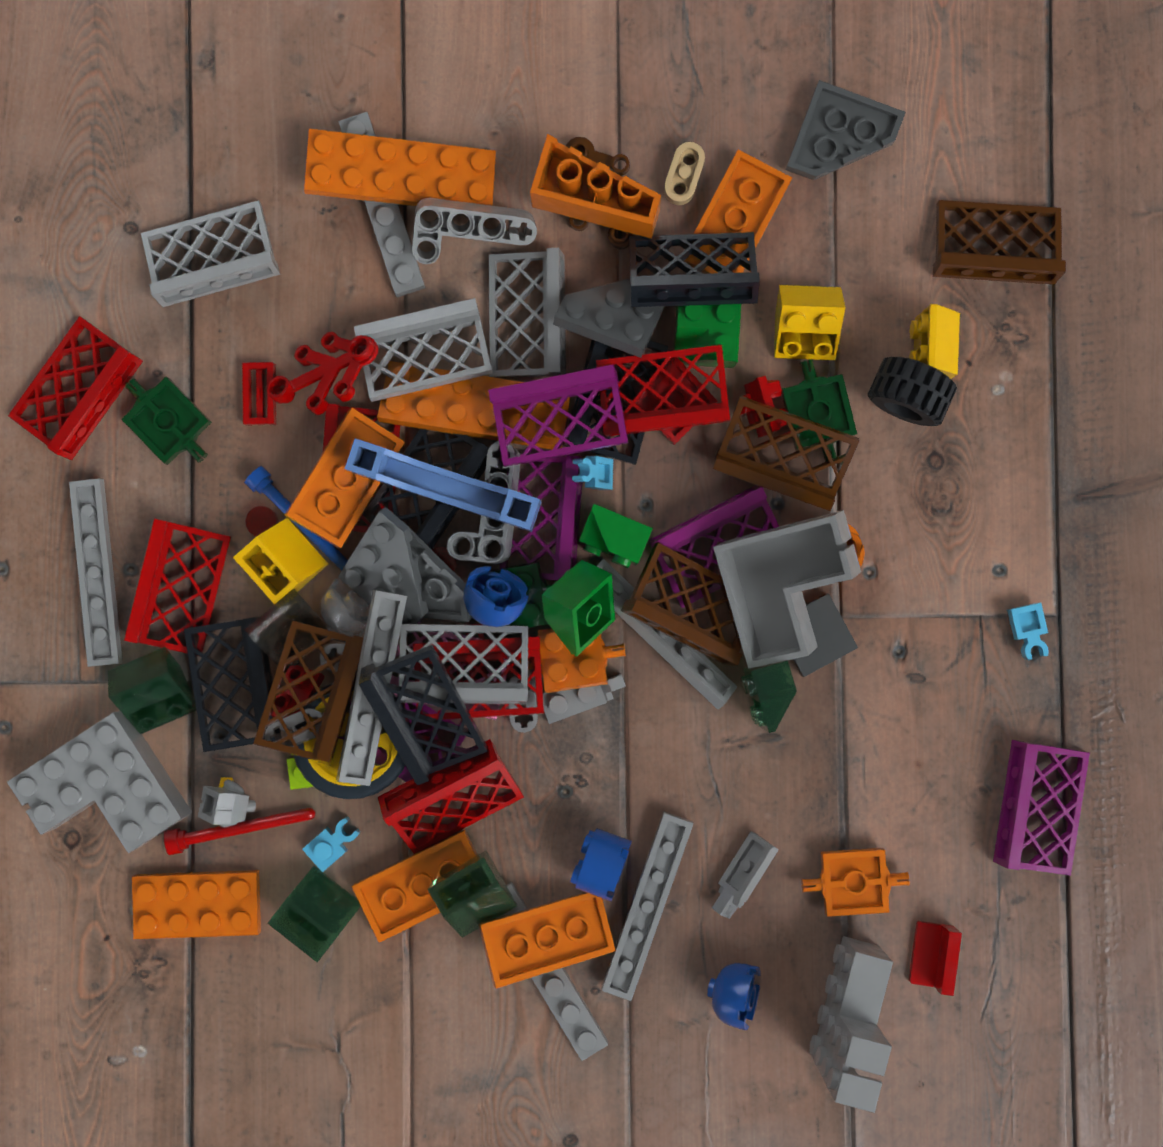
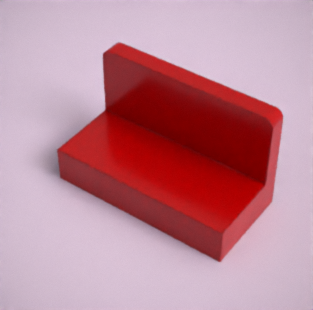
(935, 956)

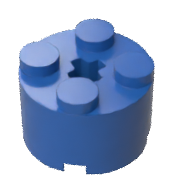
(602, 863)

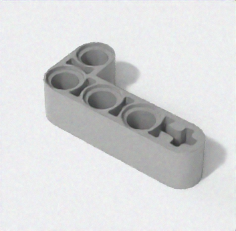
(473, 229)
(487, 532)

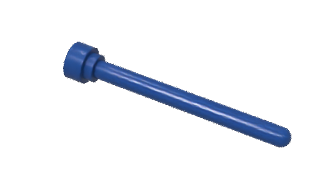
(260, 481)

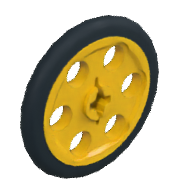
(324, 776)

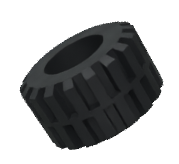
(912, 391)

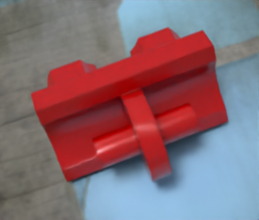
(763, 392)
(303, 690)

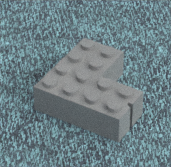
(767, 578)
(103, 767)
(849, 1027)

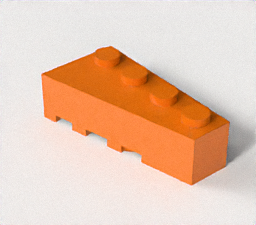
(592, 192)

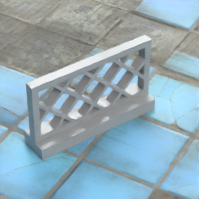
(209, 278)
(553, 295)
(419, 325)
(471, 691)

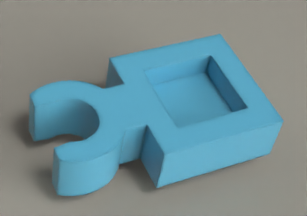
(595, 472)
(1028, 624)
(329, 846)

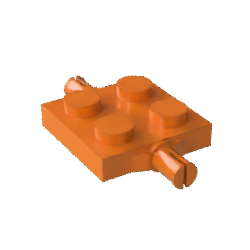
(566, 671)
(855, 882)

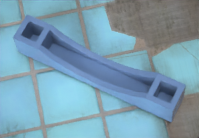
(443, 485)

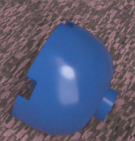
(494, 597)
(735, 994)

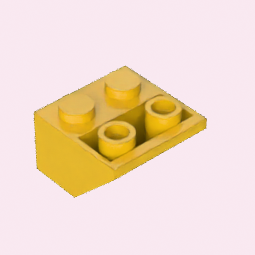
(808, 322)
(936, 338)
(281, 560)

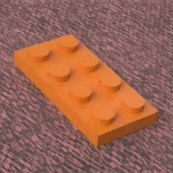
(741, 205)
(332, 496)
(400, 893)
(196, 904)
(546, 938)

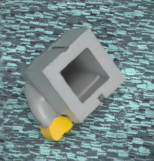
(225, 804)

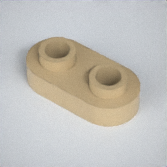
(684, 175)

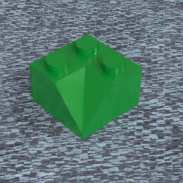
(709, 326)
(615, 536)
(580, 605)

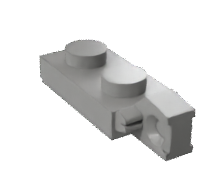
(574, 701)
(743, 874)

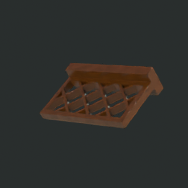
(1002, 266)
(777, 478)
(674, 625)
(337, 703)

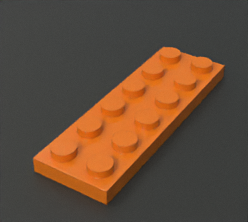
(396, 169)
(465, 409)

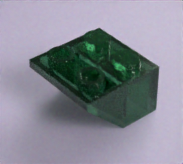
(151, 690)
(771, 692)
(472, 894)
(315, 913)

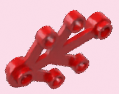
(359, 352)

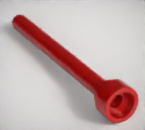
(177, 840)

